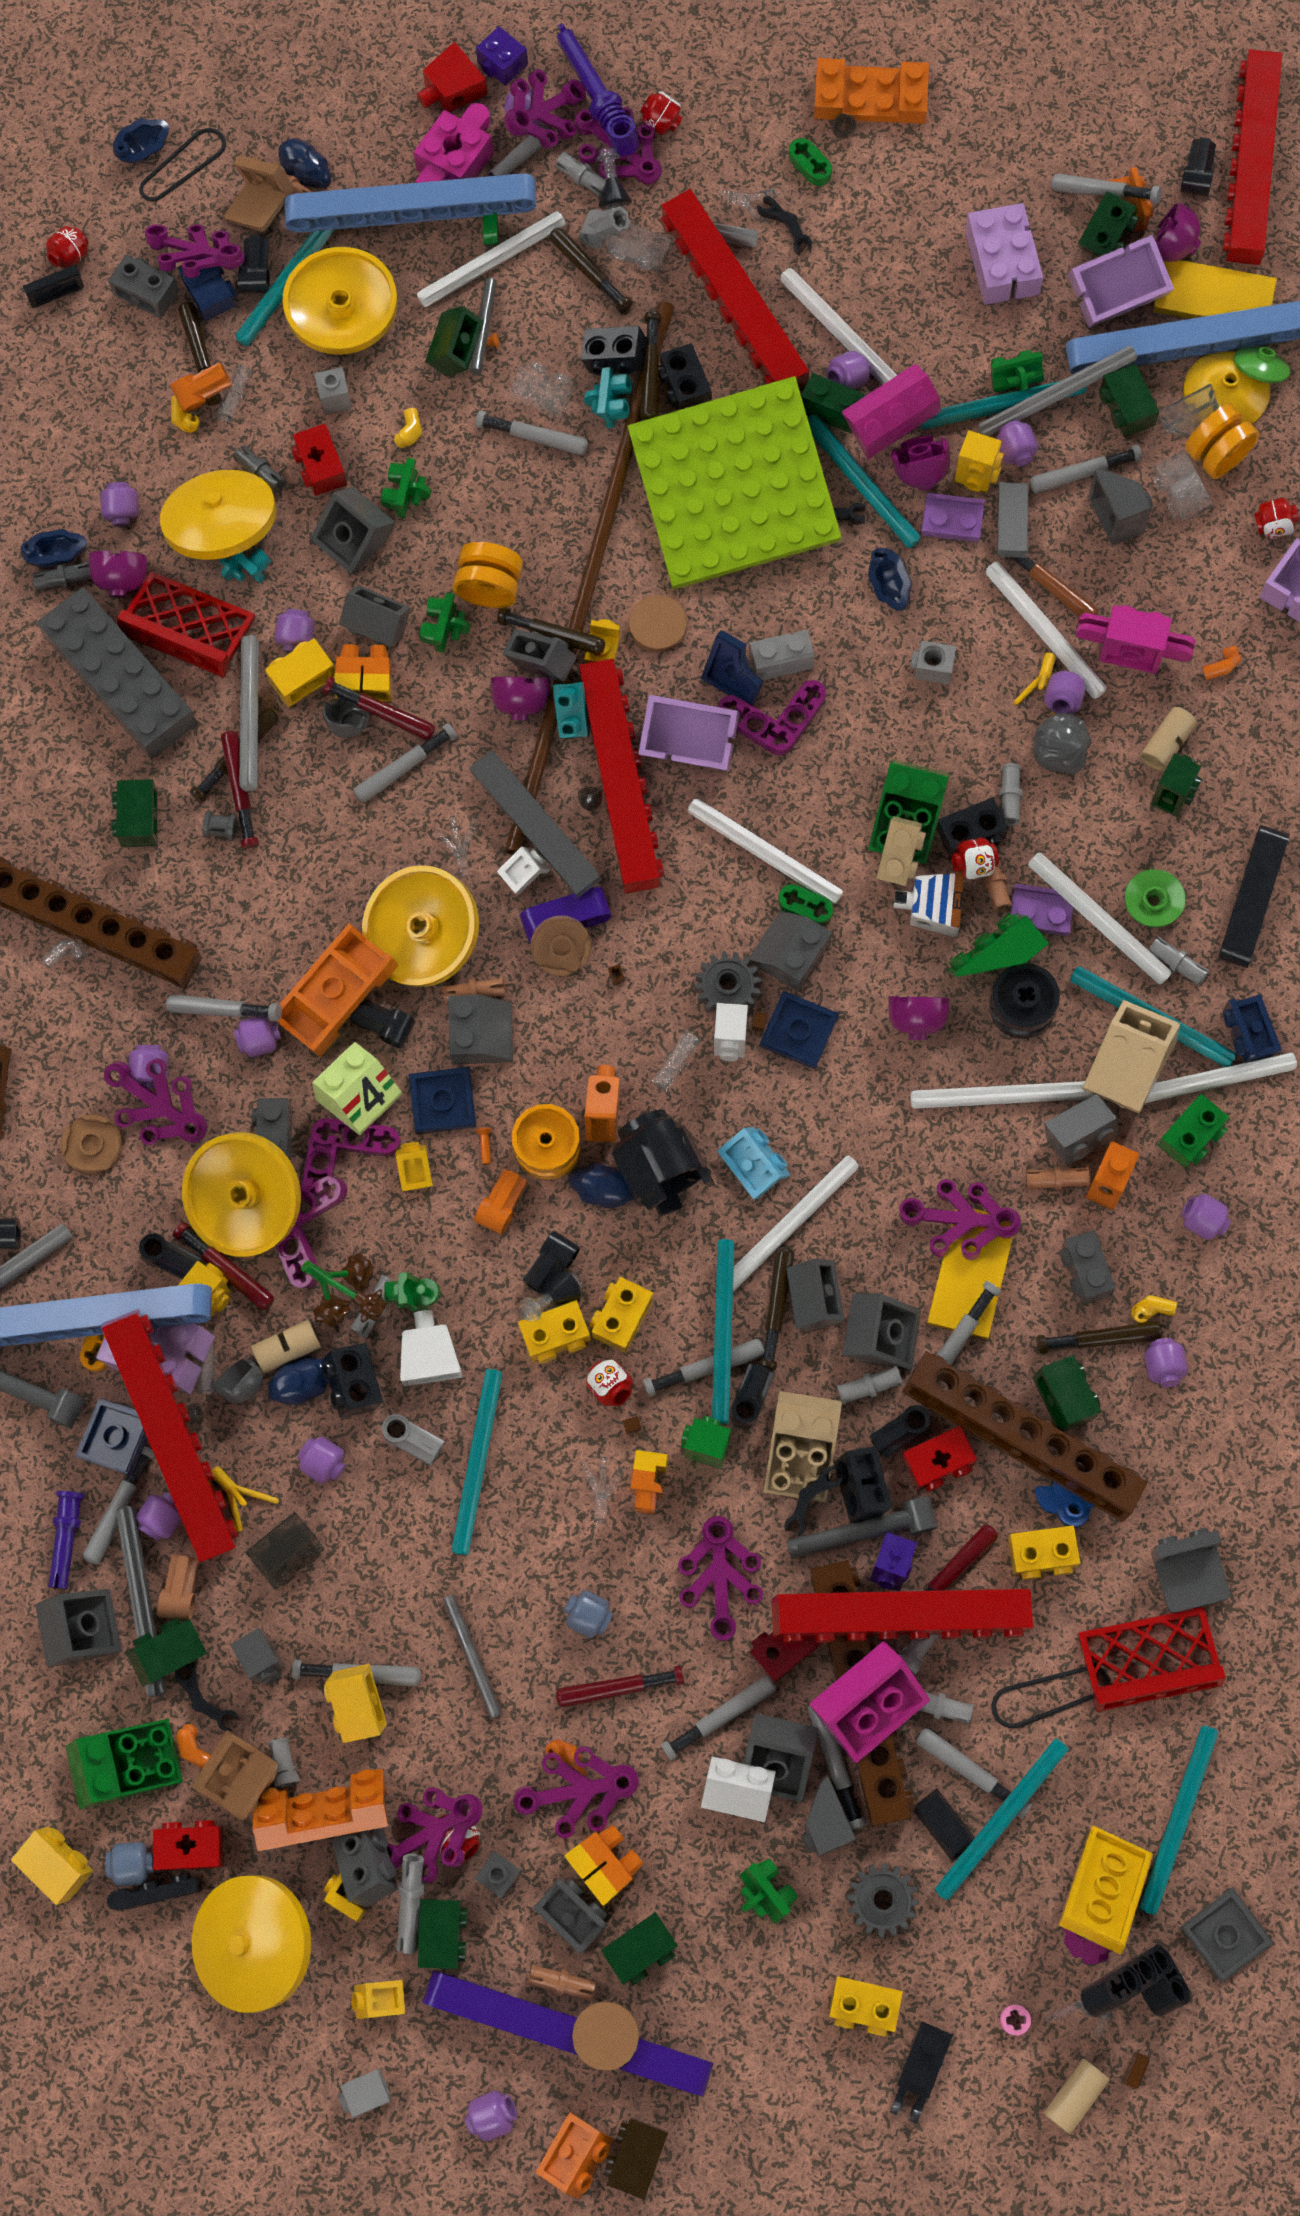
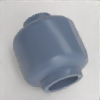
(587, 1614)
(129, 1864)

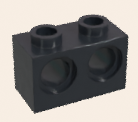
(614, 347)
(688, 379)
(967, 823)
(360, 1380)
(864, 1484)

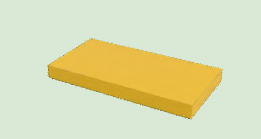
(1212, 290)
(962, 1281)
(1106, 1890)

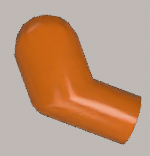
(1224, 666)
(188, 1747)
(566, 1752)

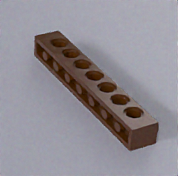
(176, 969)
(1031, 1452)
(880, 1809)

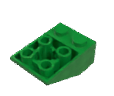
(910, 794)
(1007, 946)
(123, 1763)

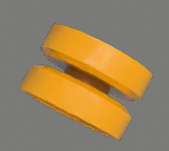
(1222, 441)
(487, 575)
(551, 1159)

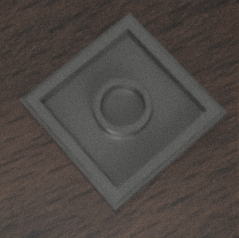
(1226, 1935)

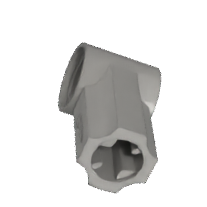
(601, 223)
(414, 1440)

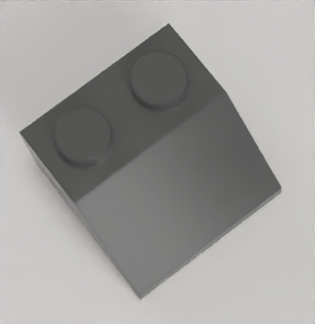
(1119, 505)
(351, 529)
(791, 948)
(480, 1030)
(881, 1331)
(77, 1627)
(784, 1749)
(826, 1822)

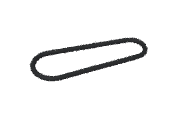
(171, 157)
(1040, 1680)

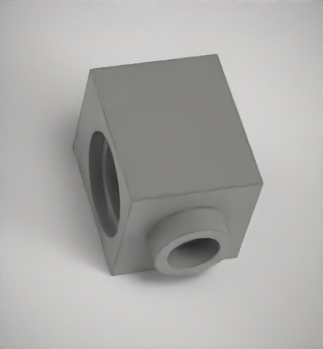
(333, 390)
(940, 652)
(364, 2093)

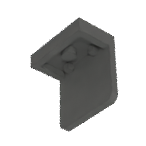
(1190, 1570)

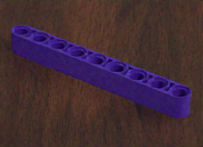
(556, 2030)

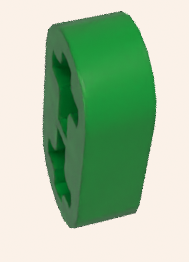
(806, 165)
(491, 229)
(808, 899)

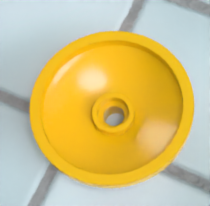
(1245, 394)

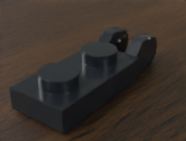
(153, 1892)
(921, 2068)

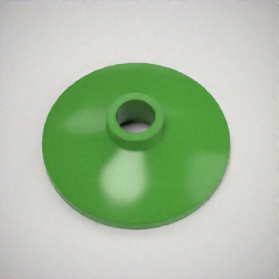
(1262, 364)
(1157, 885)

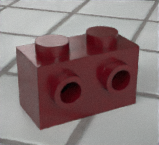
(778, 1657)

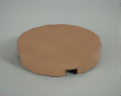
(657, 623)
(560, 945)
(98, 1153)
(605, 2036)

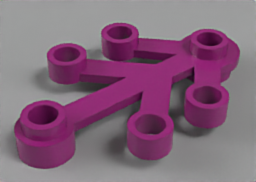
(520, 121)
(637, 163)
(227, 255)
(159, 1105)
(964, 1219)
(720, 1572)
(581, 1789)
(436, 1829)

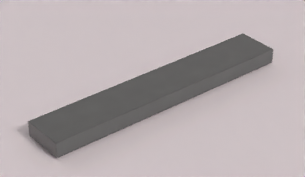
(535, 823)

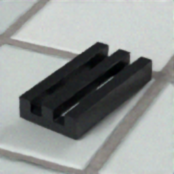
(53, 286)

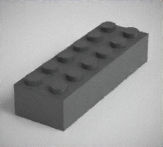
(117, 673)

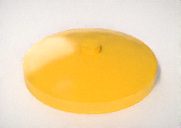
(340, 300)
(218, 514)
(423, 923)
(241, 1194)
(251, 1943)

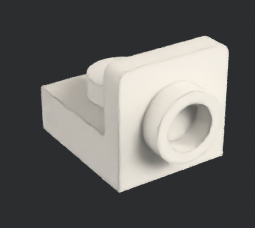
(523, 868)

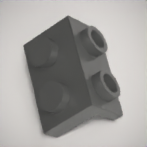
(571, 1915)

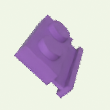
(953, 517)
(1044, 908)

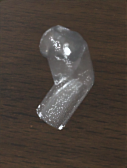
(65, 948)

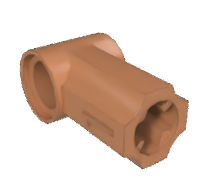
(179, 1594)

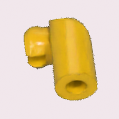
(183, 420)
(411, 431)
(1150, 1306)

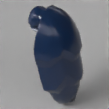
(140, 140)
(304, 163)
(53, 548)
(890, 578)
(600, 1185)
(298, 1381)

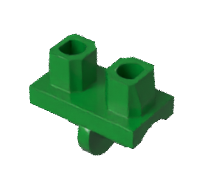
(1017, 371)
(406, 476)
(444, 610)
(412, 1292)
(762, 1895)

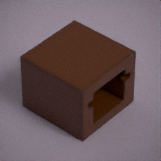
(616, 975)
(759, 1022)
(632, 1425)

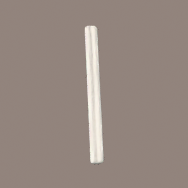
(490, 259)
(836, 324)
(1045, 629)
(764, 851)
(1099, 918)
(1222, 1077)
(998, 1095)
(793, 1220)

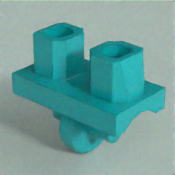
(604, 397)
(254, 565)
(571, 710)

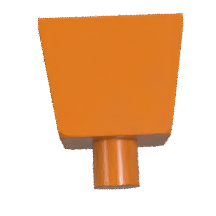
(602, 1105)
(1112, 1174)

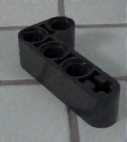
(1147, 1973)

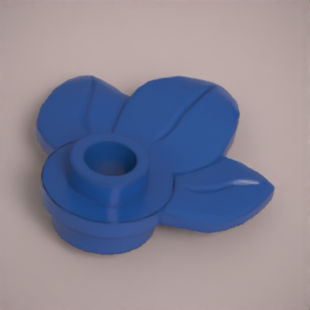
(1057, 1501)

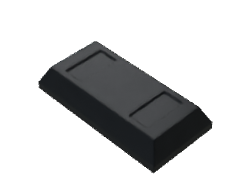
(944, 1824)

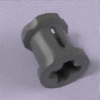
(219, 826)

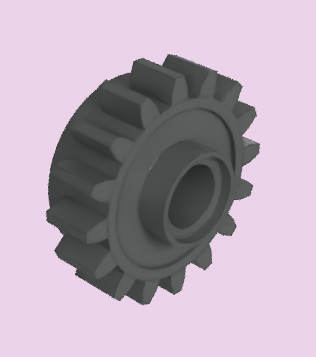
(727, 970)
(864, 1900)

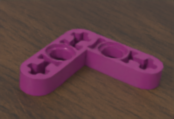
(782, 726)
(330, 1148)
(319, 1206)

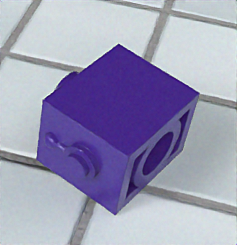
(501, 56)
(893, 1562)

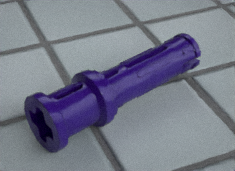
(65, 1523)

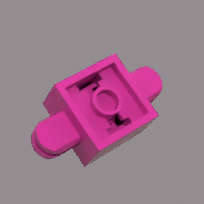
(465, 142)
(1135, 638)

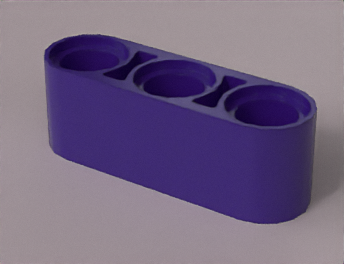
(588, 909)

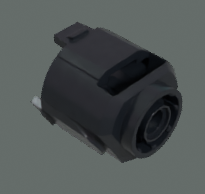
(659, 1161)

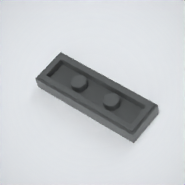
(1012, 520)

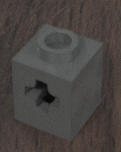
(498, 1875)

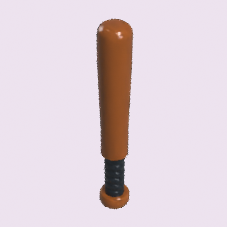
(1056, 587)

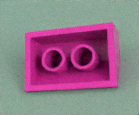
(892, 410)
(870, 1701)

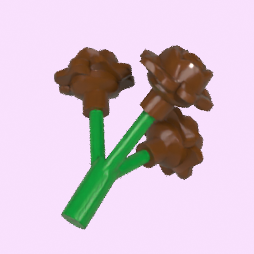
(356, 1273)

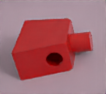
(452, 80)

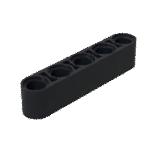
(1253, 896)

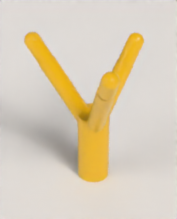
(1042, 678)
(233, 1492)

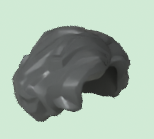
(1062, 743)

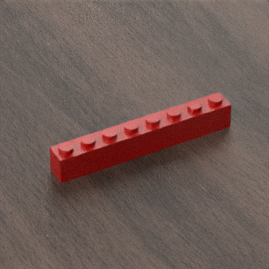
(1254, 157)
(732, 290)
(620, 777)
(169, 1434)
(901, 1613)

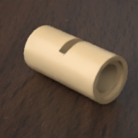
(1168, 738)
(286, 1346)
(1076, 2096)

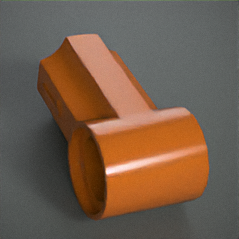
(193, 390)
(497, 1209)

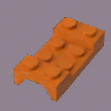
(871, 92)
(334, 989)
(320, 1815)

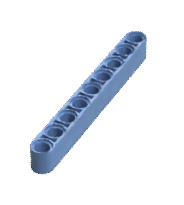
(410, 203)
(1191, 336)
(86, 1314)

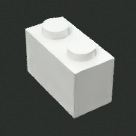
(730, 1031)
(738, 1789)

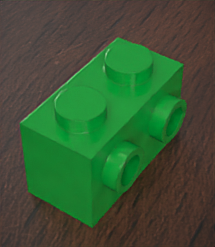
(1193, 1131)
(706, 1441)

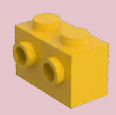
(979, 462)
(300, 672)
(212, 1277)
(622, 1314)
(555, 1332)
(1044, 1552)
(355, 1703)
(52, 1865)
(865, 2005)

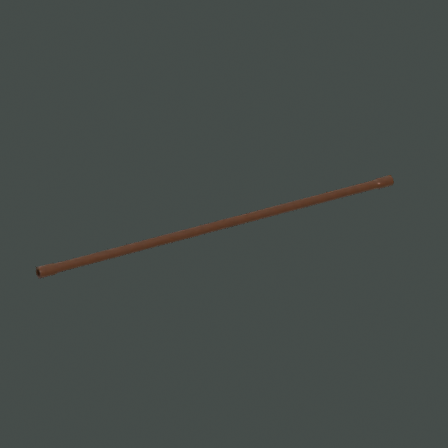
(516, 838)

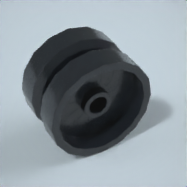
(1040, 995)

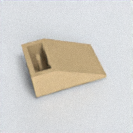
(1132, 1056)
(801, 1443)

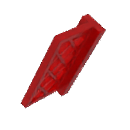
(171, 640)
(1152, 1687)

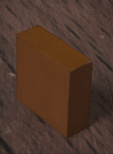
(1136, 2070)

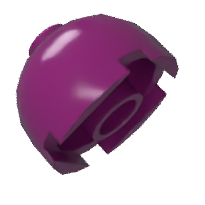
(1178, 233)
(921, 461)
(117, 572)
(519, 695)
(918, 1015)

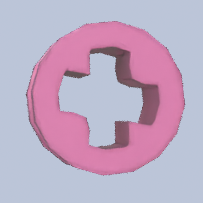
(1020, 2011)

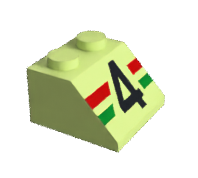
(356, 1088)

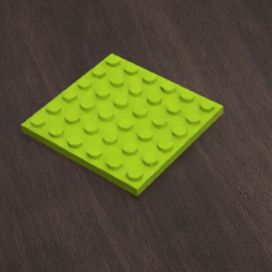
(734, 483)

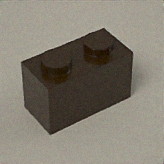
(636, 2157)

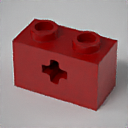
(314, 445)
(950, 1444)
(206, 1854)

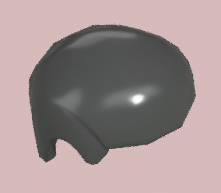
(345, 718)
(239, 1382)

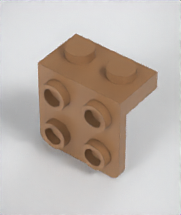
(262, 194)
(236, 1775)

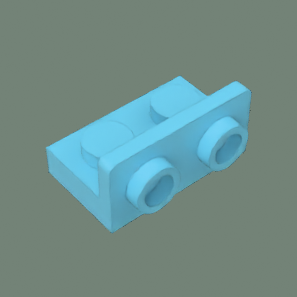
(754, 1161)

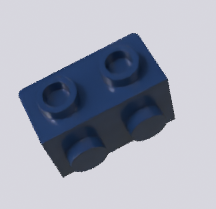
(1252, 1028)

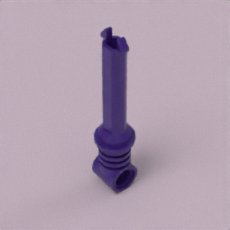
(605, 104)

